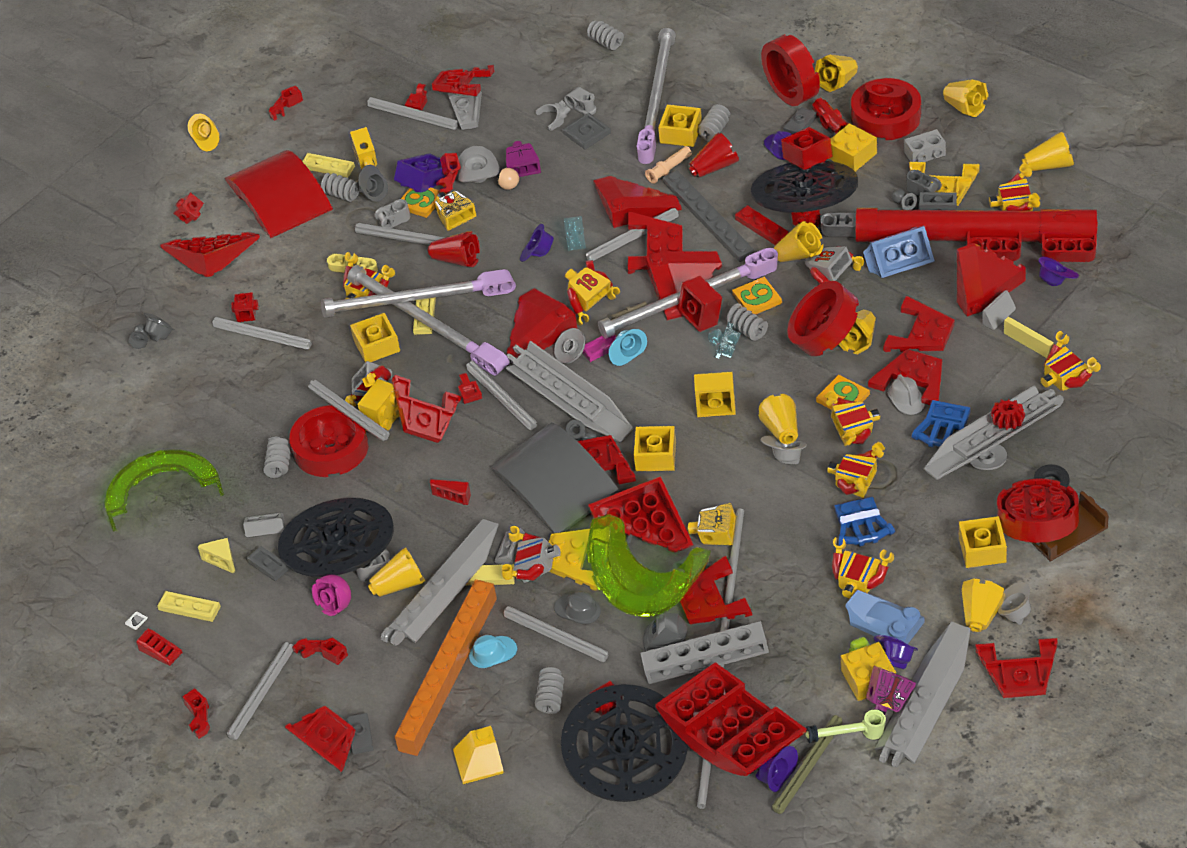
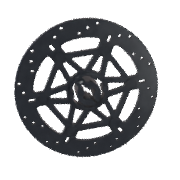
(804, 187)
(335, 537)
(618, 751)

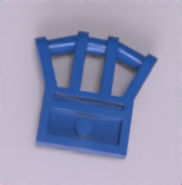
(943, 415)
(859, 513)

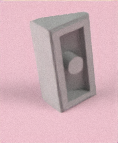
(998, 310)
(264, 524)
(507, 550)

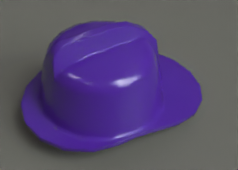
(774, 145)
(538, 244)
(1054, 272)
(896, 650)
(778, 768)

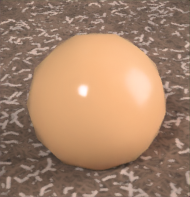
(508, 178)

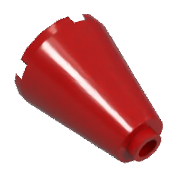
(713, 156)
(456, 249)

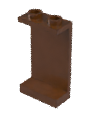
(1091, 522)

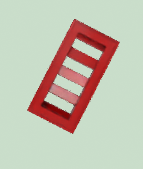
(451, 490)
(149, 639)

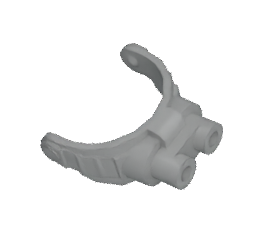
(561, 109)

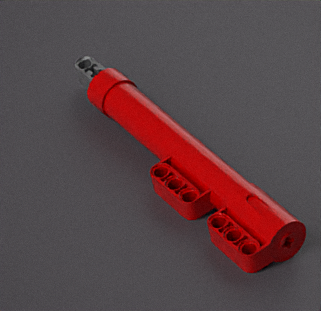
(989, 229)

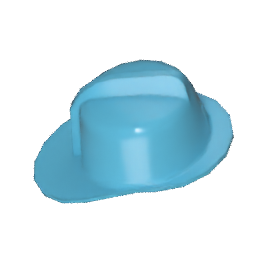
(627, 346)
(492, 651)

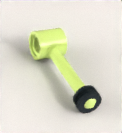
(872, 727)

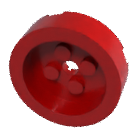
(790, 70)
(903, 112)
(823, 318)
(325, 427)
(1027, 522)

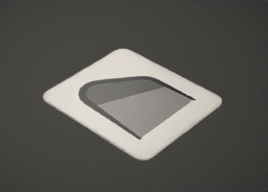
(136, 620)

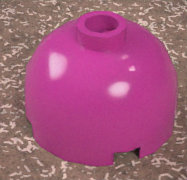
(332, 594)

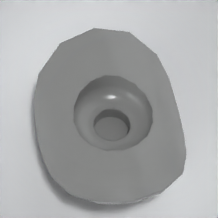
(477, 165)

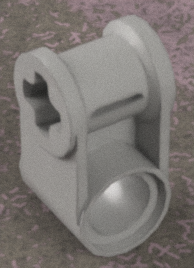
(581, 101)
(394, 213)
(370, 569)

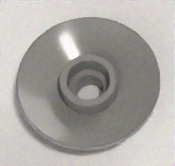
(569, 346)
(991, 459)

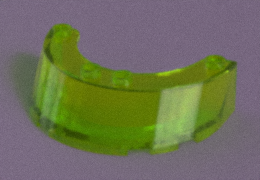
(154, 463)
(627, 581)

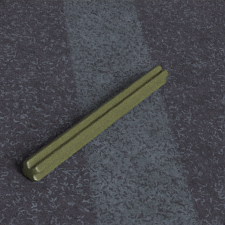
(804, 768)

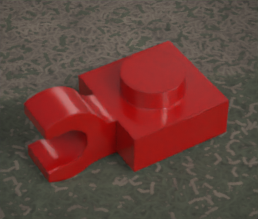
(419, 99)
(468, 390)

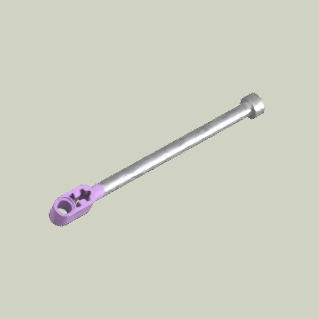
(646, 140)
(755, 266)
(490, 283)
(485, 355)

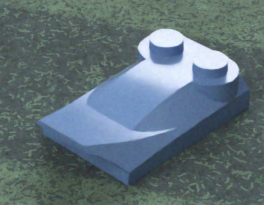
(899, 252)
(883, 617)

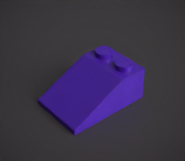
(419, 172)

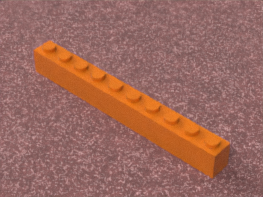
(445, 668)

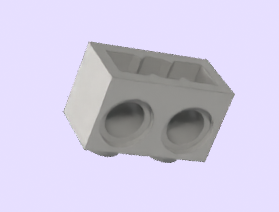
(925, 147)

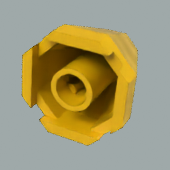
(835, 71)
(967, 96)
(861, 334)
(981, 603)

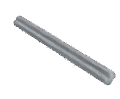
(412, 113)
(395, 234)
(627, 237)
(262, 333)
(501, 395)
(349, 410)
(556, 634)
(260, 691)

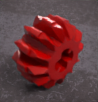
(1007, 414)

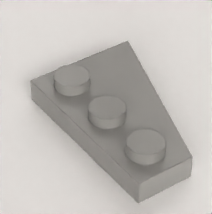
(466, 109)

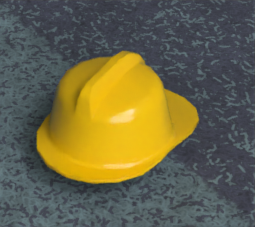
(203, 132)

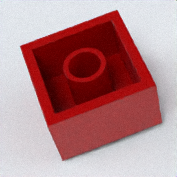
(806, 148)
(699, 303)

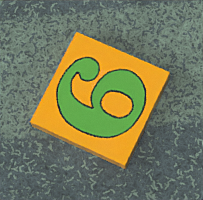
(421, 202)
(757, 296)
(844, 389)

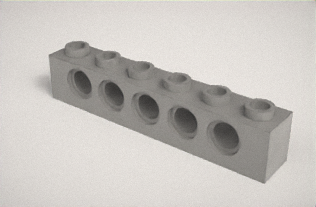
(702, 652)

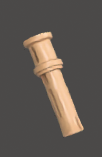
(662, 167)

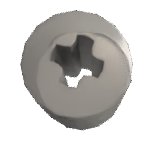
(605, 35)
(713, 122)
(340, 187)
(747, 322)
(277, 457)
(549, 690)

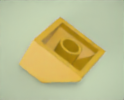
(478, 756)

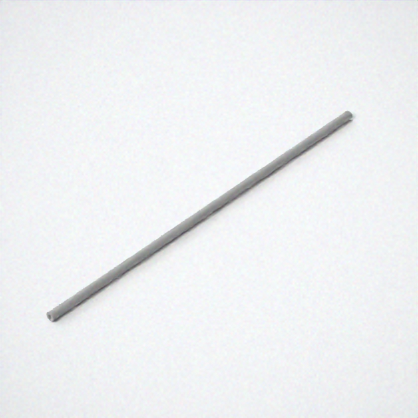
(705, 774)

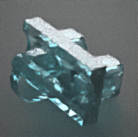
(574, 233)
(729, 335)

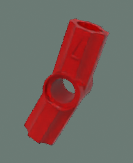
(828, 116)

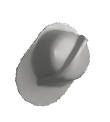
(906, 395)
(785, 452)
(1016, 603)

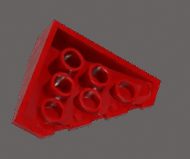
(624, 197)
(209, 254)
(673, 268)
(984, 277)
(539, 321)
(647, 515)

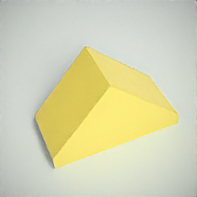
(218, 554)

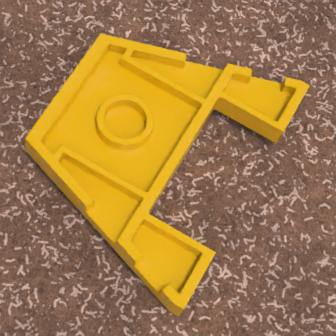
(952, 184)
(572, 557)

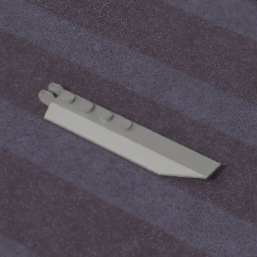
(569, 391)
(984, 435)
(442, 586)
(934, 685)

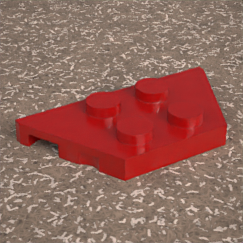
(325, 735)

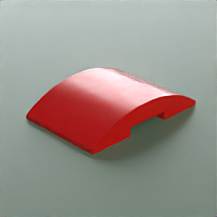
(280, 192)
(727, 722)

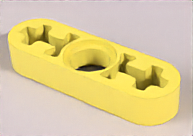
(337, 263)

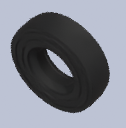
(1053, 471)

